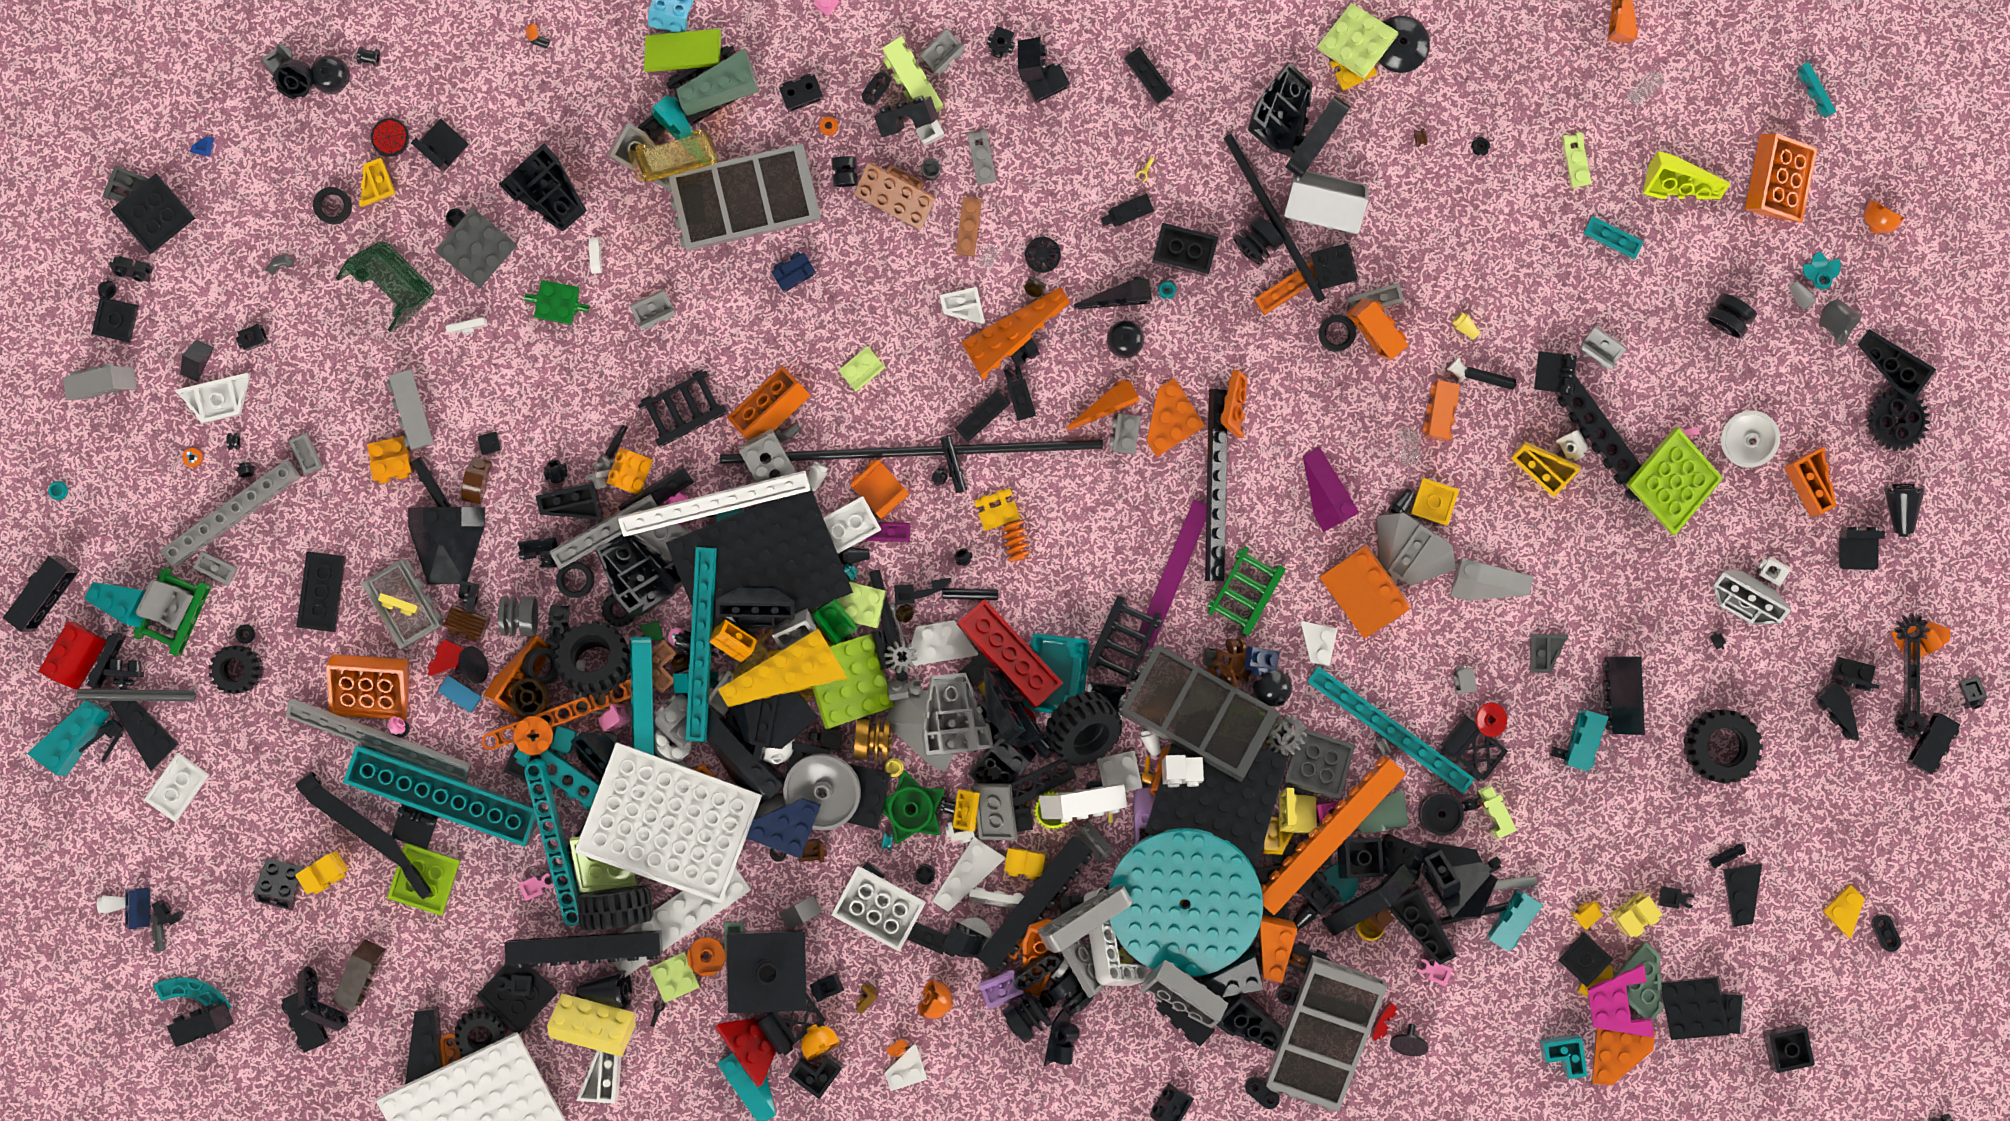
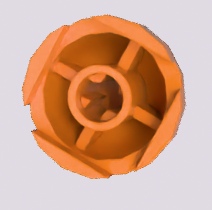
(1881, 218)
(936, 1000)

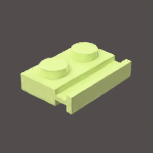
(861, 369)

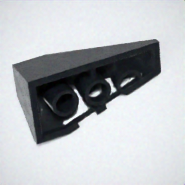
(1126, 294)
(1250, 1021)

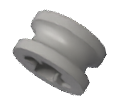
(1382, 746)

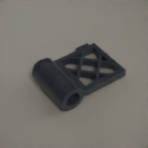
(1459, 741)
(778, 1032)

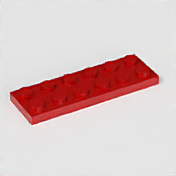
(1009, 653)

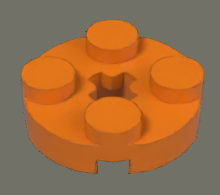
(524, 742)
(700, 965)

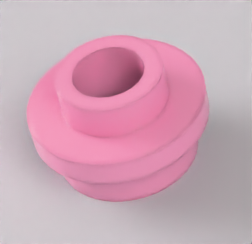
(396, 725)

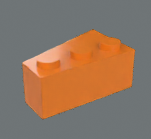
(1441, 411)
(1812, 482)
(1276, 944)

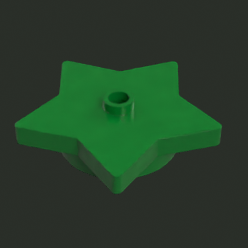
(926, 801)

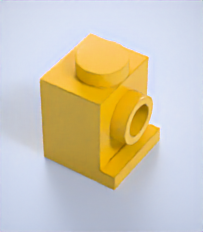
(1587, 914)

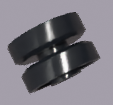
(1731, 315)
(1451, 817)

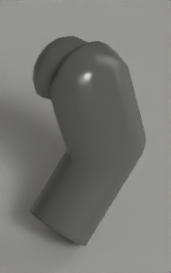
(788, 433)

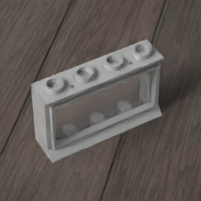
(402, 584)

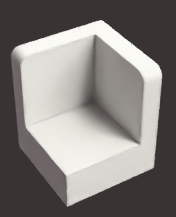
(930, 133)

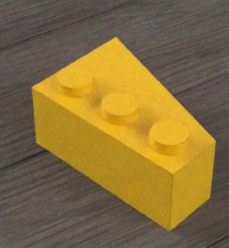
(1545, 467)

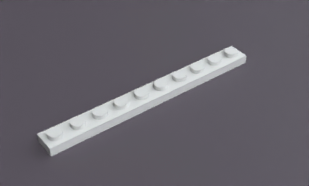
(714, 503)

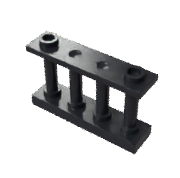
(676, 80)
(682, 427)
(1105, 642)

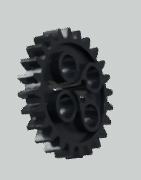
(1911, 431)

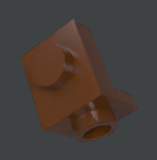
(813, 851)

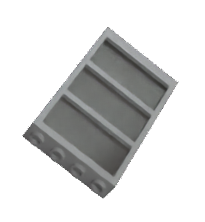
(743, 197)
(1325, 1033)

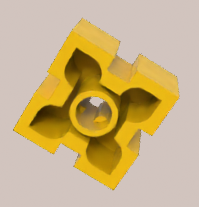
(326, 870)

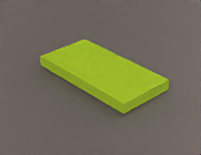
(682, 50)

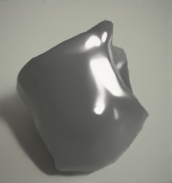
(1839, 320)

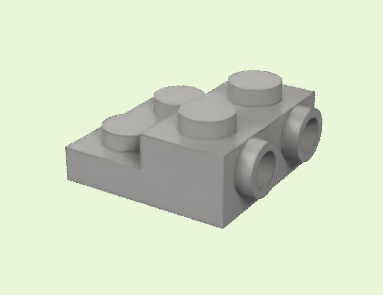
(673, 720)

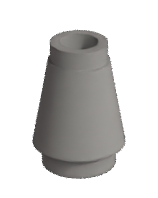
(1802, 295)

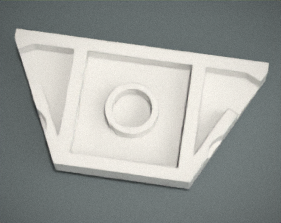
(216, 398)
(940, 643)

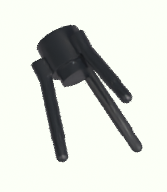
(683, 643)
(111, 729)

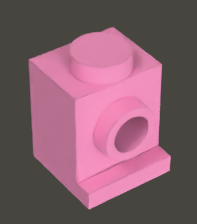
(614, 718)

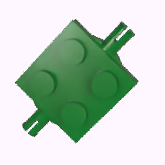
(556, 302)

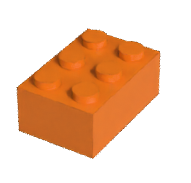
(1378, 328)

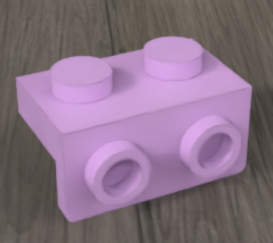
(1000, 989)

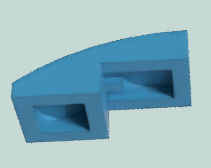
(459, 693)

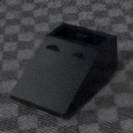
(1002, 763)

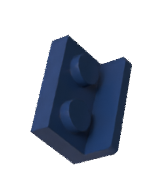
(1261, 660)

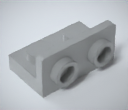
(1125, 433)

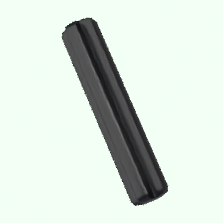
(1490, 378)
(969, 594)

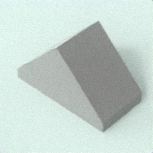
(800, 912)

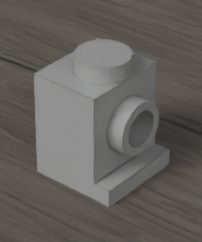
(1464, 680)

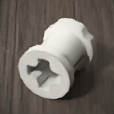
(1458, 369)

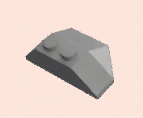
(1750, 598)

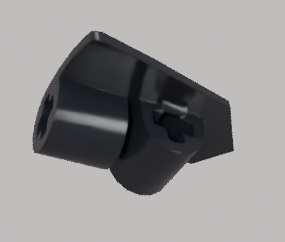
(1060, 1040)

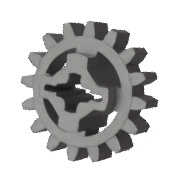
(1286, 735)

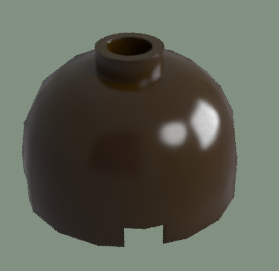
(529, 696)

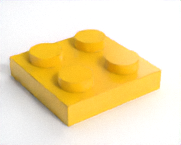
(1434, 501)

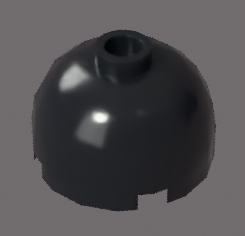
(330, 74)
(293, 78)
(1125, 339)
(1273, 688)

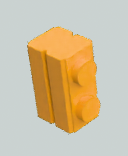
(733, 641)

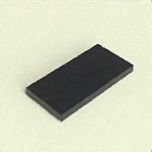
(321, 591)

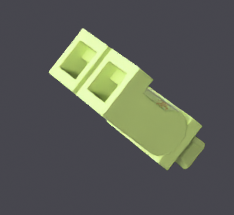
(1497, 812)

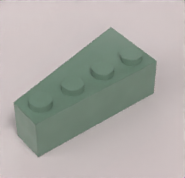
(719, 85)

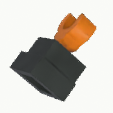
(1210, 655)

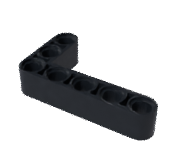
(1370, 902)

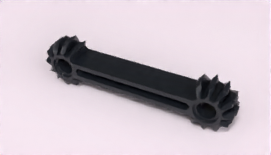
(1911, 676)

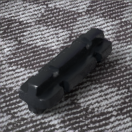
(1727, 855)

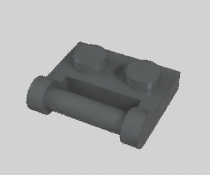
(123, 179)

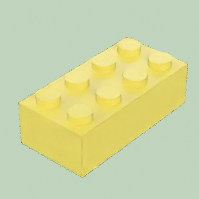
(591, 1025)

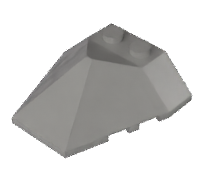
(952, 718)
(907, 722)

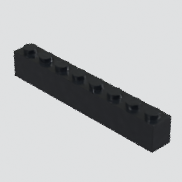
(1035, 903)
(583, 948)

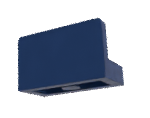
(137, 908)

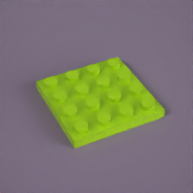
(1674, 481)
(863, 691)

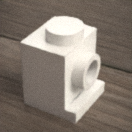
(1577, 441)
(1775, 577)

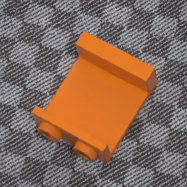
(879, 488)

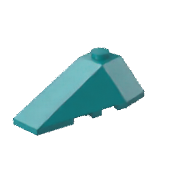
(756, 1099)

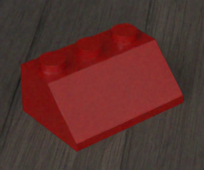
(72, 655)

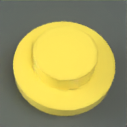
(894, 767)

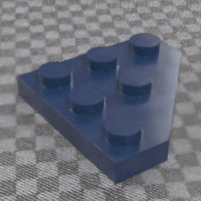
(785, 827)

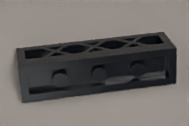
(1041, 787)

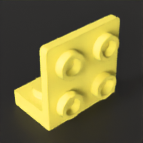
(1297, 812)

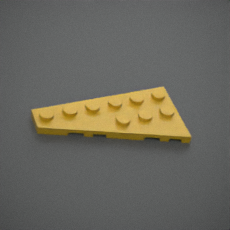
(792, 669)

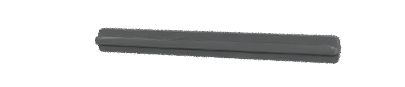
(135, 695)

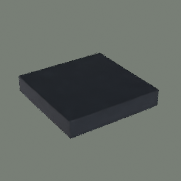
(115, 319)
(1585, 959)

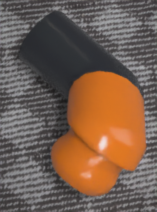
(533, 36)

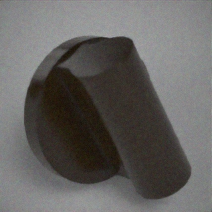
(1034, 287)
(680, 663)

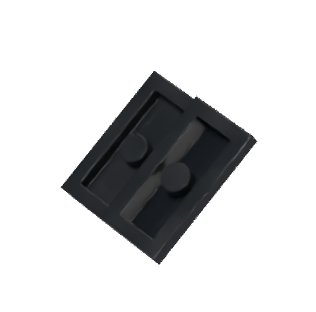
(937, 586)

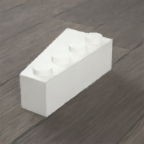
(1083, 802)

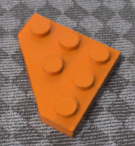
(1171, 418)
(1617, 1054)

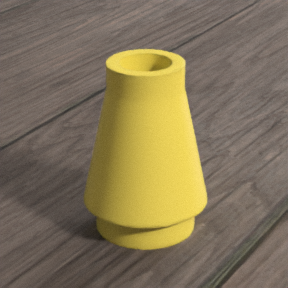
(1464, 324)

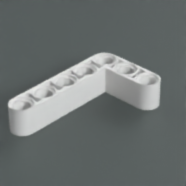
(1106, 957)

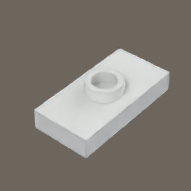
(466, 327)

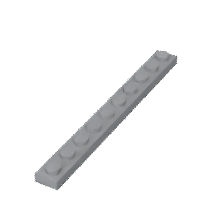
(378, 740)

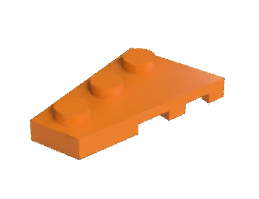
(1236, 395)

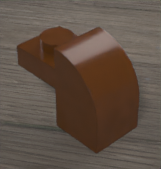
(475, 480)

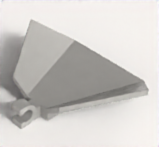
(1411, 549)

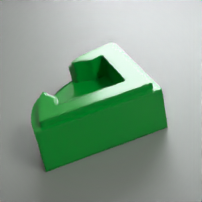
(652, 630)

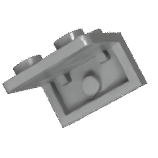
(164, 604)

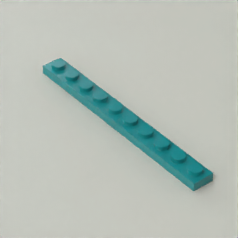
(700, 646)
(1390, 730)

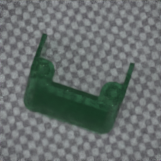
(393, 276)

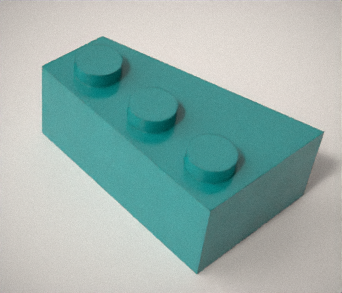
(117, 602)
(1585, 739)
(1514, 920)

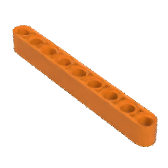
(574, 713)

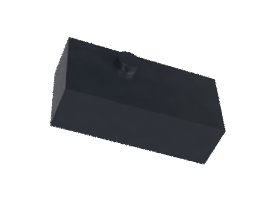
(41, 593)

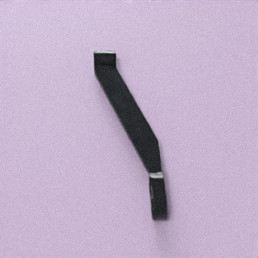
(361, 827)

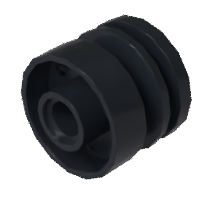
(1262, 236)
(1070, 989)
(1026, 1017)

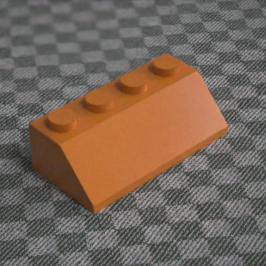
(769, 404)

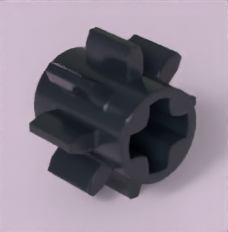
(555, 471)

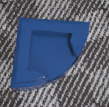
(203, 146)

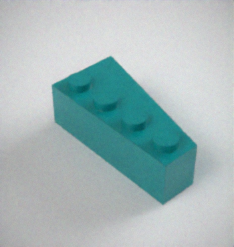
(61, 746)

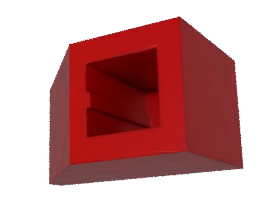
(446, 657)

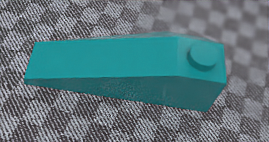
(672, 117)

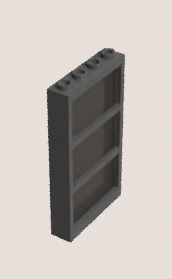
(1198, 712)

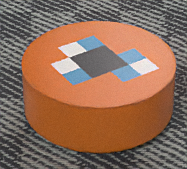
(192, 457)

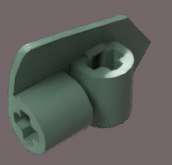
(1386, 815)

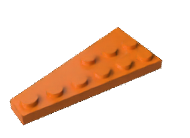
(1006, 336)

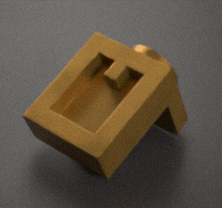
(864, 1002)

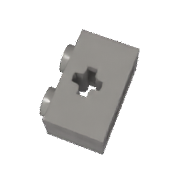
(794, 629)

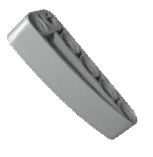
(1084, 918)

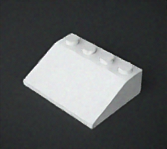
(878, 908)

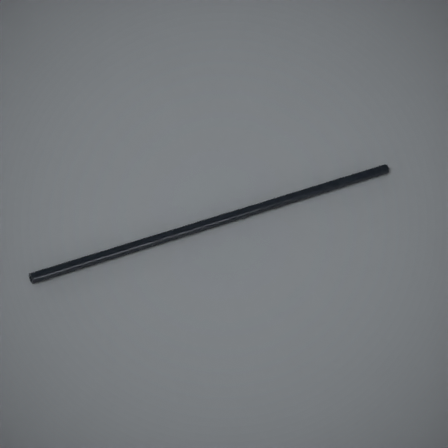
(927, 451)

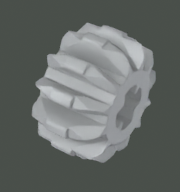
(894, 657)

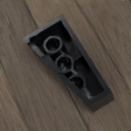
(1419, 919)
(425, 1044)

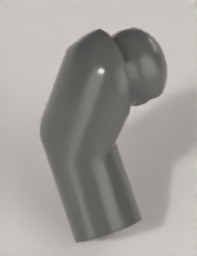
(279, 261)

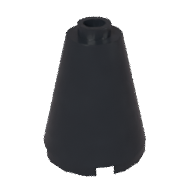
(1904, 507)
(607, 990)

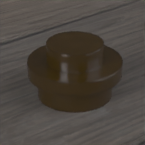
(904, 613)

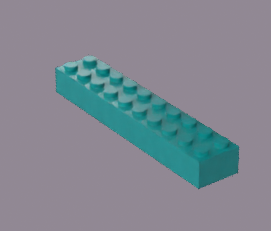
(441, 795)

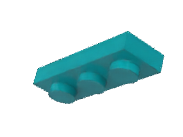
(1815, 90)
(1613, 237)

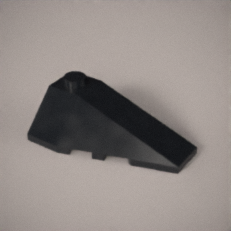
(1902, 369)

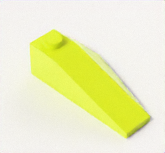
(1675, 176)

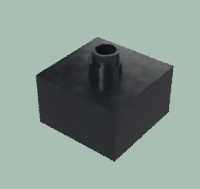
(765, 971)

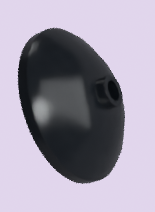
(1406, 57)

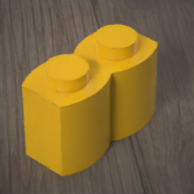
(1024, 862)

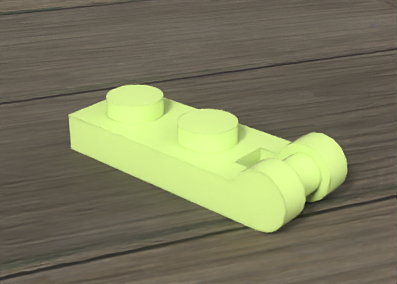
(1576, 160)

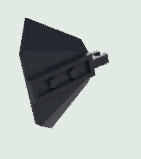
(773, 721)
(1474, 877)

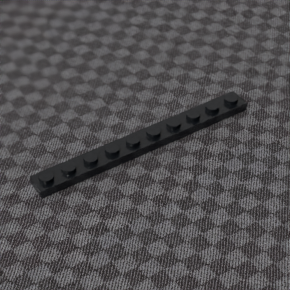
(1216, 488)

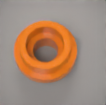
(828, 132)

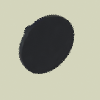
(472, 665)
(1409, 1043)

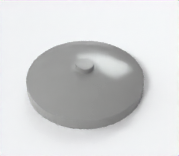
(826, 782)

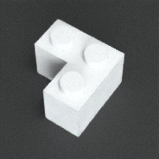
(1182, 770)

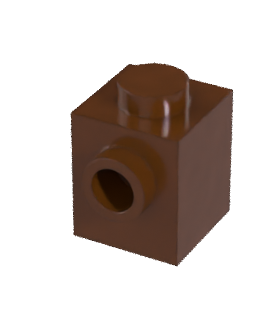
(1379, 920)

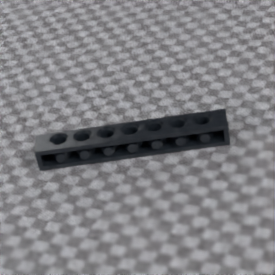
(1610, 436)

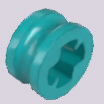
(887, 841)

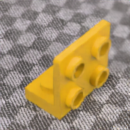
(966, 810)

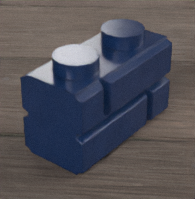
(793, 271)

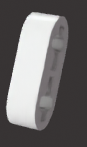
(595, 255)

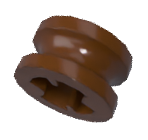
(1420, 137)
(1298, 960)

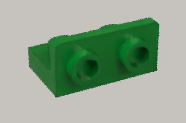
(834, 621)

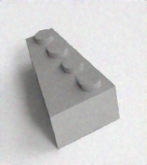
(1184, 994)

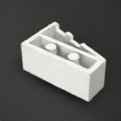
(602, 1079)

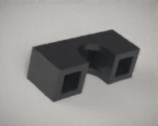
(920, 110)

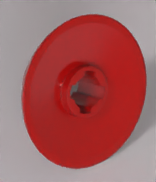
(1498, 717)

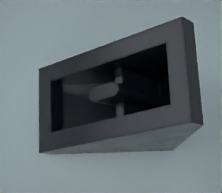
(195, 360)

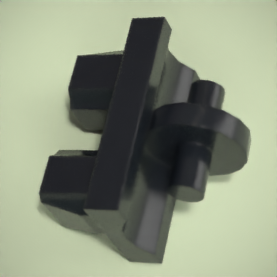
(115, 669)

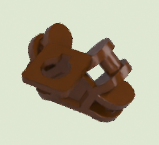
(1234, 670)

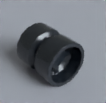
(844, 178)
(1028, 350)

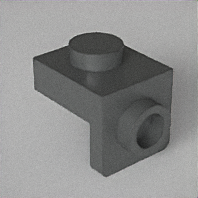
(276, 57)

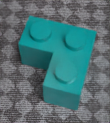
(1569, 1051)

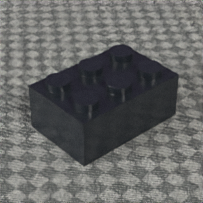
(1185, 249)

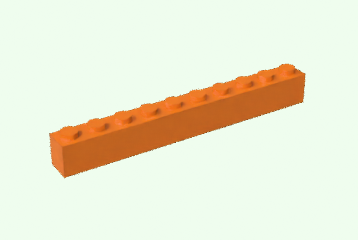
(1331, 833)

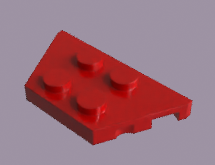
(749, 1047)

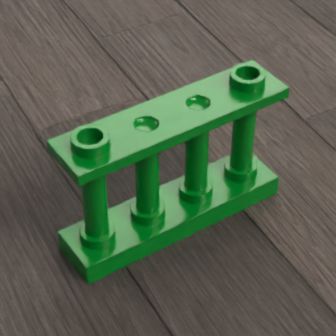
(1264, 590)
(186, 625)

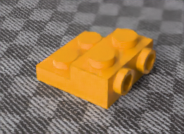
(389, 460)
(629, 471)

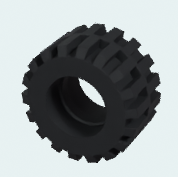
(251, 667)
(475, 1019)

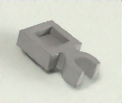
(902, 689)

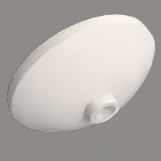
(1739, 433)

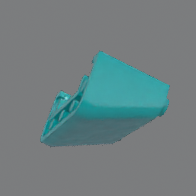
(1068, 661)

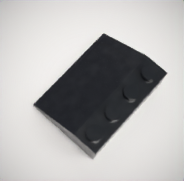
(1624, 695)

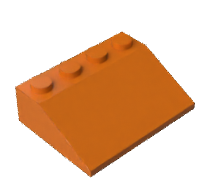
(1781, 177)
(1365, 591)
(368, 686)

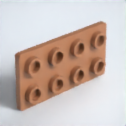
(896, 193)

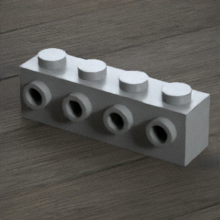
(410, 409)

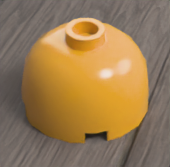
(818, 1041)

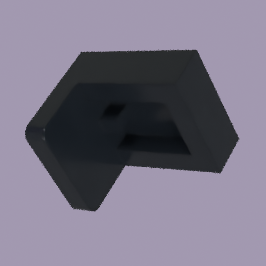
(826, 987)

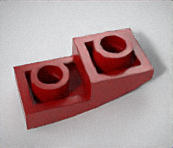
(1379, 1028)

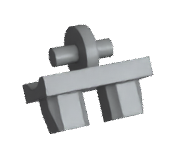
(598, 478)

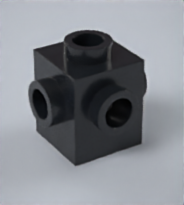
(1001, 36)

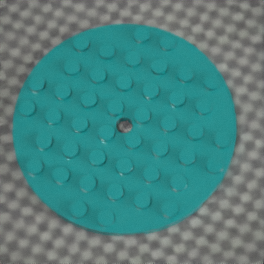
(1193, 867)

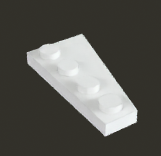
(969, 871)

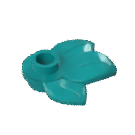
(1822, 268)

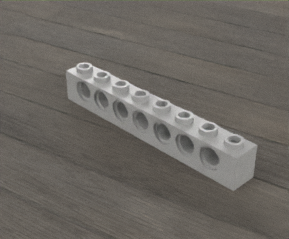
(231, 513)

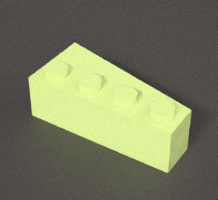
(908, 73)

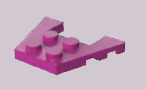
(1610, 1004)

